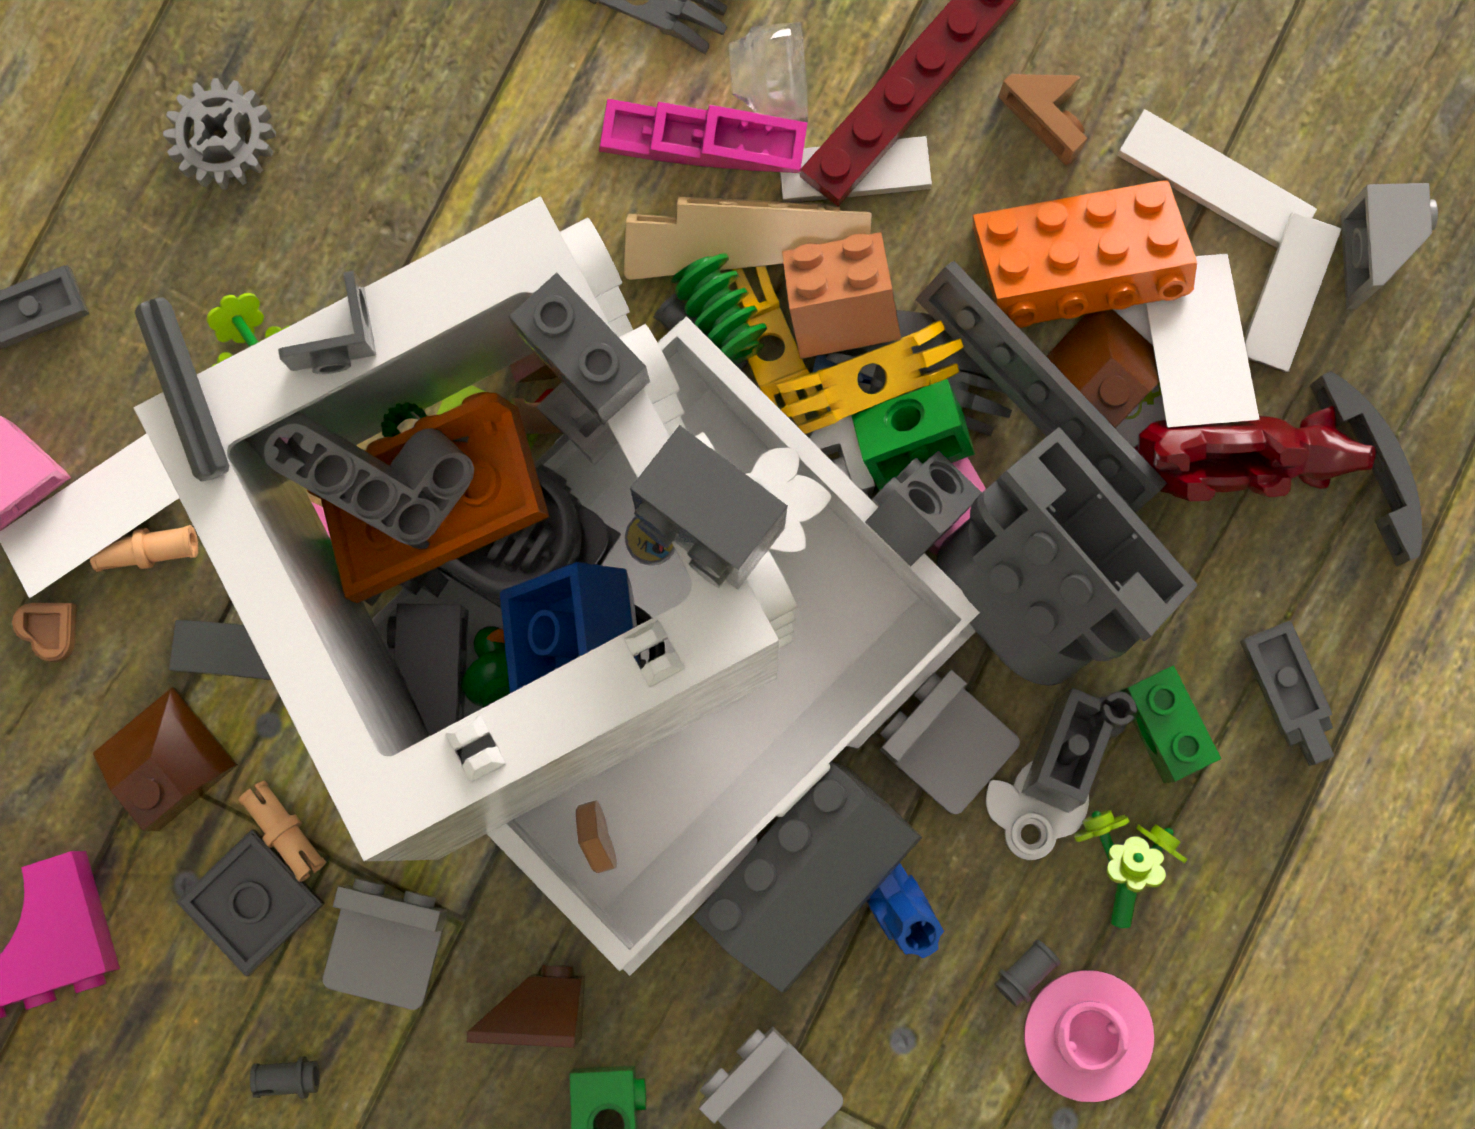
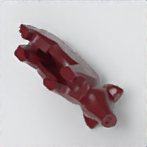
(1251, 455)

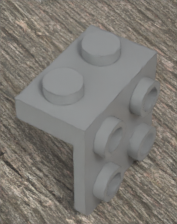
(948, 742)
(384, 944)
(770, 1088)

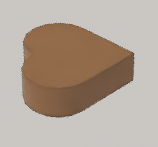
(48, 628)
(594, 837)

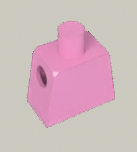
(25, 473)

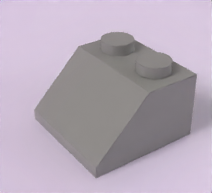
(1382, 233)

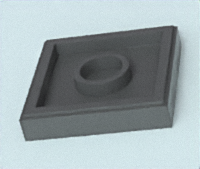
(250, 903)

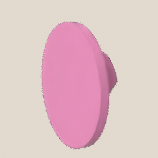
(1088, 1036)

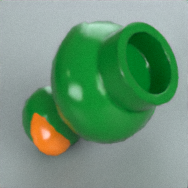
(488, 675)

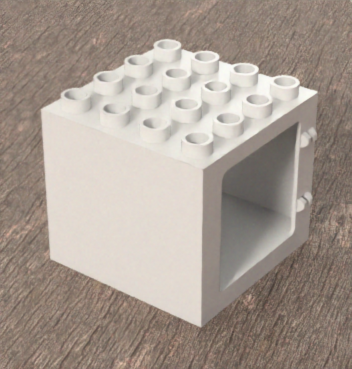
(433, 335)

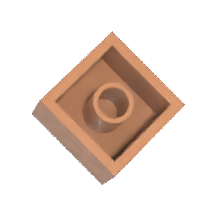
(840, 295)

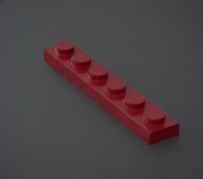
(902, 95)

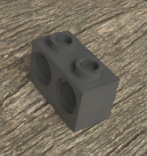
(580, 348)
(921, 506)

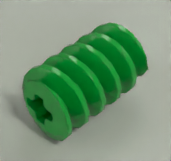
(718, 307)

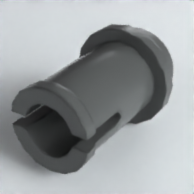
(1026, 973)
(285, 1078)

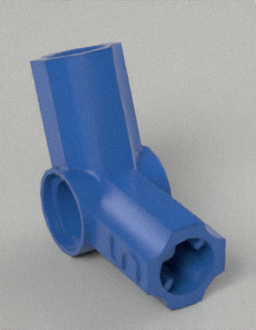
(906, 914)

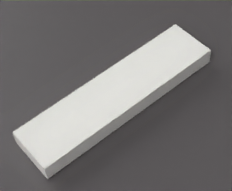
(1211, 178)

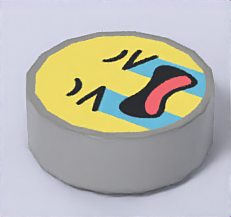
(644, 548)

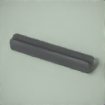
(182, 389)

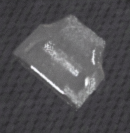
(771, 71)

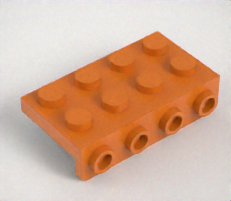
(1086, 253)
(497, 503)

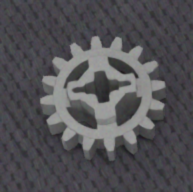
(229, 118)

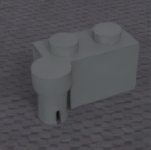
(1075, 746)

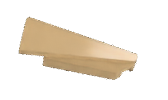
(745, 230)

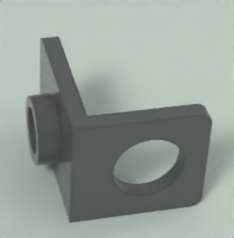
(335, 353)

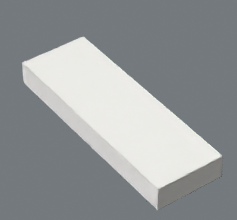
(899, 170)
(1290, 291)

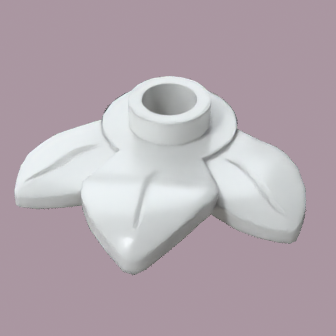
(805, 498)
(1015, 810)

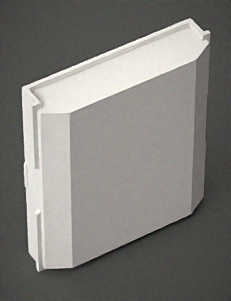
(698, 798)

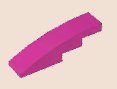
(703, 137)

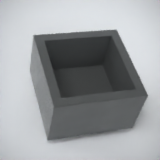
(707, 509)

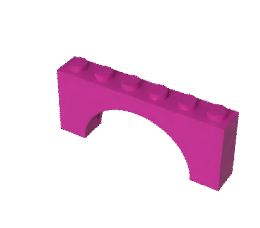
(58, 936)

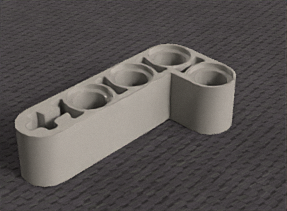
(398, 499)

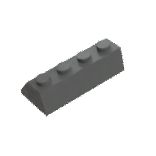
(807, 877)

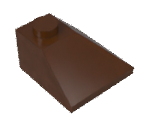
(1107, 363)
(162, 761)
(537, 1013)

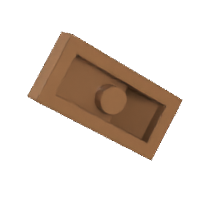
(1036, 104)

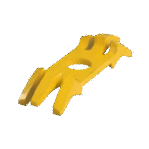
(789, 364)
(841, 384)

